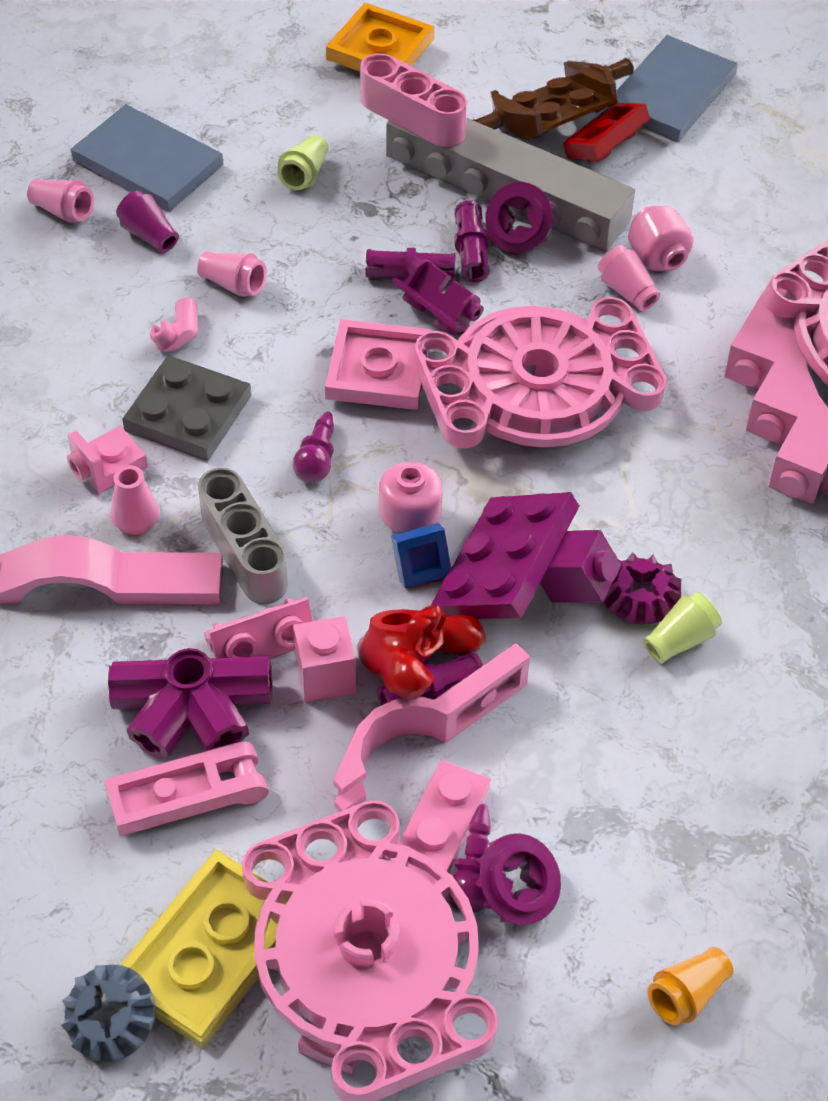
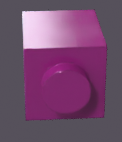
(581, 568)

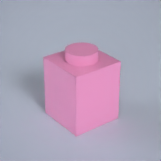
(325, 659)

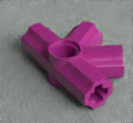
(173, 706)

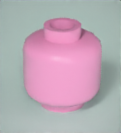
(660, 238)
(410, 496)

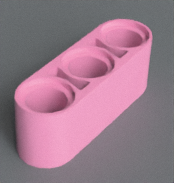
(413, 100)

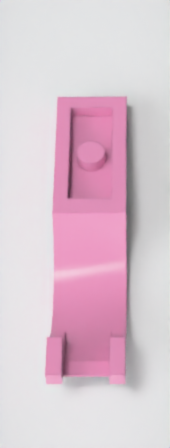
(123, 576)
(435, 718)

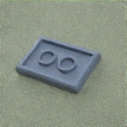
(676, 85)
(147, 156)

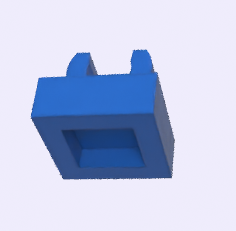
(421, 555)

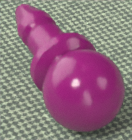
(313, 458)
(469, 868)

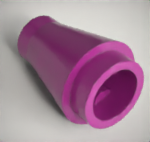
(145, 220)

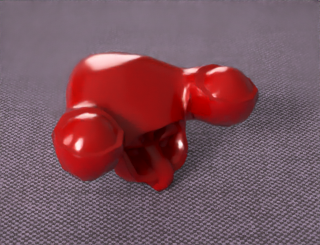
(406, 638)

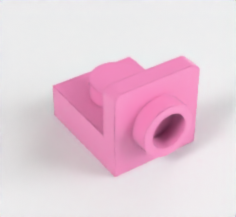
(103, 457)

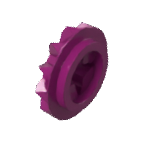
(501, 221)
(641, 605)
(537, 870)

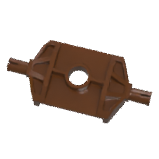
(563, 99)

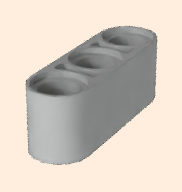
(243, 535)

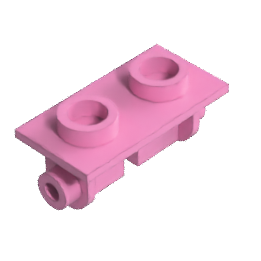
(261, 634)

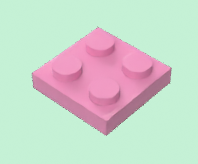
(375, 365)

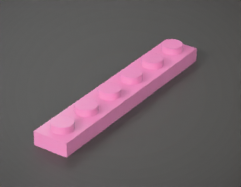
(436, 831)

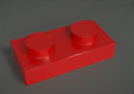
(606, 131)

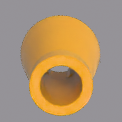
(687, 987)

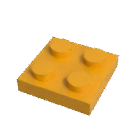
(379, 32)

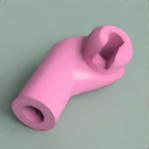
(183, 330)

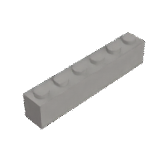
(583, 201)

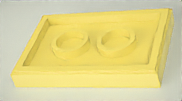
(203, 950)

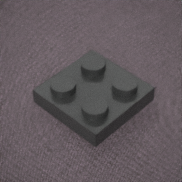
(187, 407)

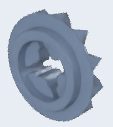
(129, 1026)

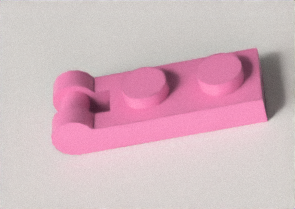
(185, 787)

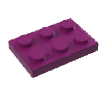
(506, 555)

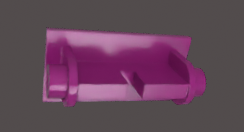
(424, 291)

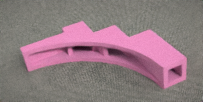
(786, 403)

